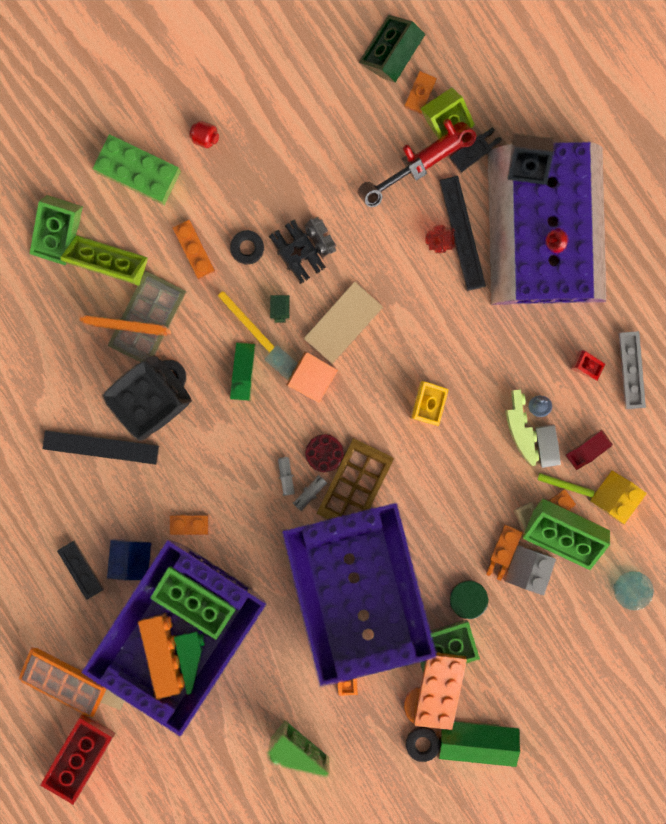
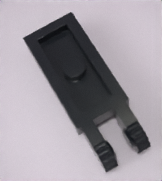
(469, 155)

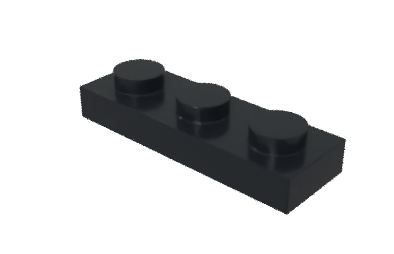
(80, 570)

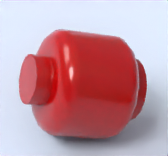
(204, 134)

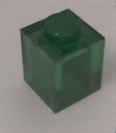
(280, 308)

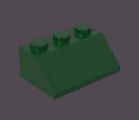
(392, 48)

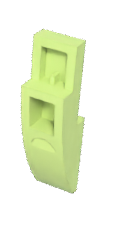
(522, 437)

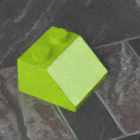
(446, 106)

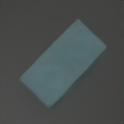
(281, 362)

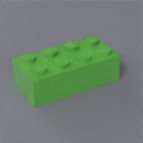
(136, 169)

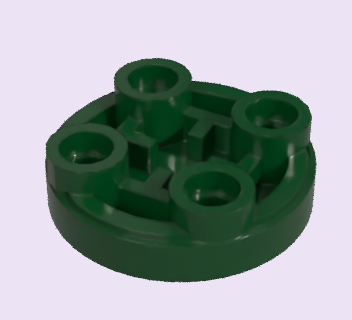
(469, 599)

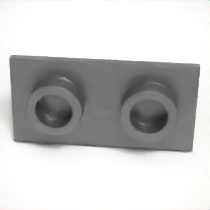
(315, 229)

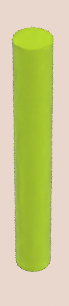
(565, 485)

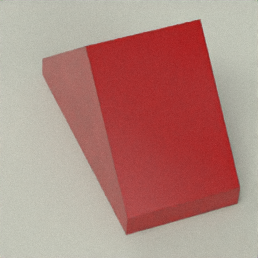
(588, 365)

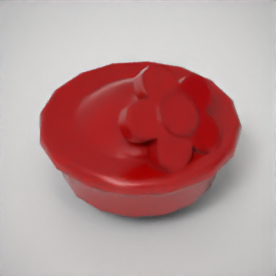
(557, 240)

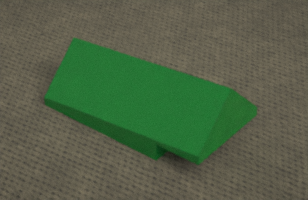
(480, 744)

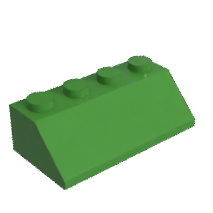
(567, 534)
(193, 603)

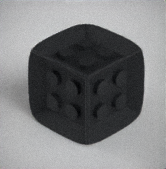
(146, 398)

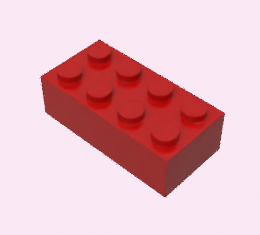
(77, 759)

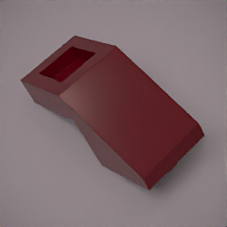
(589, 450)

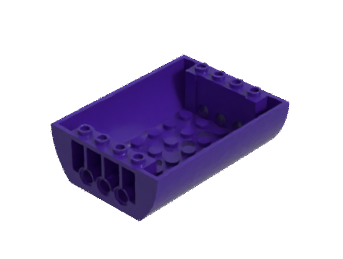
(384, 590)
(121, 657)

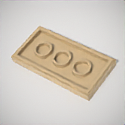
(343, 322)

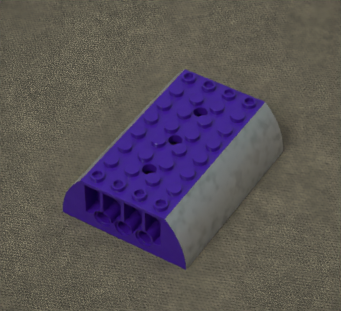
(520, 229)

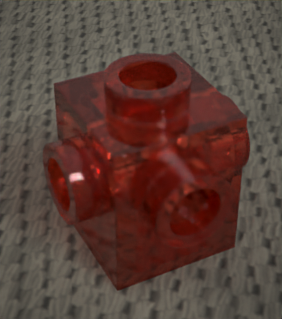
(446, 235)

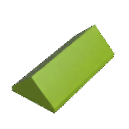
(105, 260)

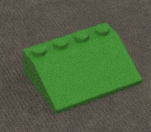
(296, 752)

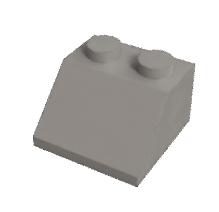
(530, 570)

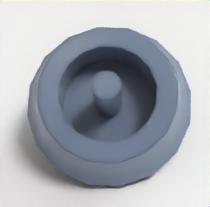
(540, 406)

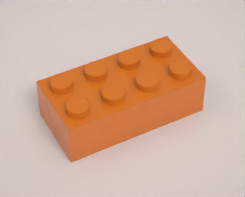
(161, 655)

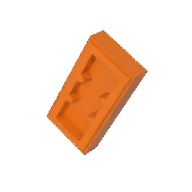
(420, 92)

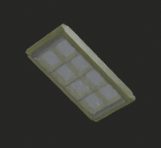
(154, 303)

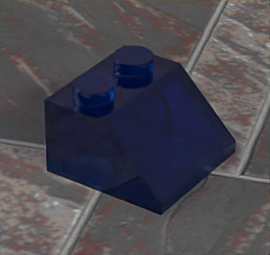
(128, 559)

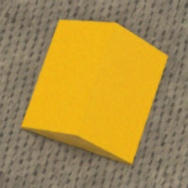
(429, 403)

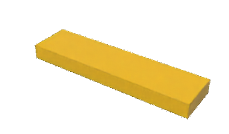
(246, 321)

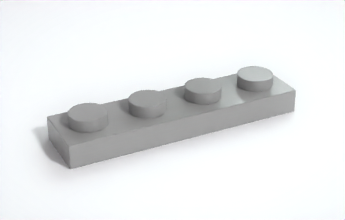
(632, 370)

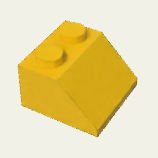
(618, 497)

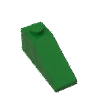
(242, 372)
(189, 651)

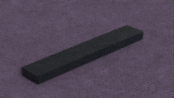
(464, 236)
(100, 447)

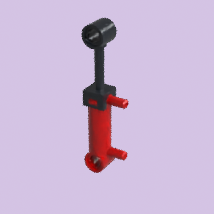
(418, 163)

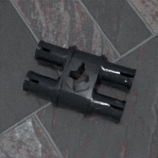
(300, 241)

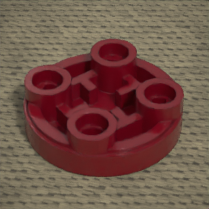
(324, 453)

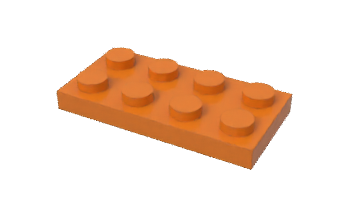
(440, 691)

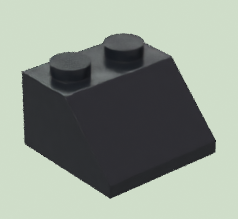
(530, 158)

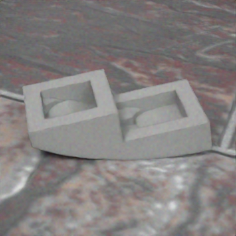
(548, 446)

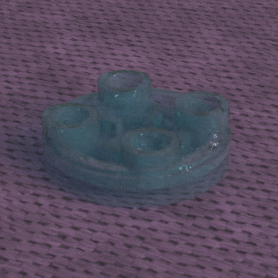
(633, 590)

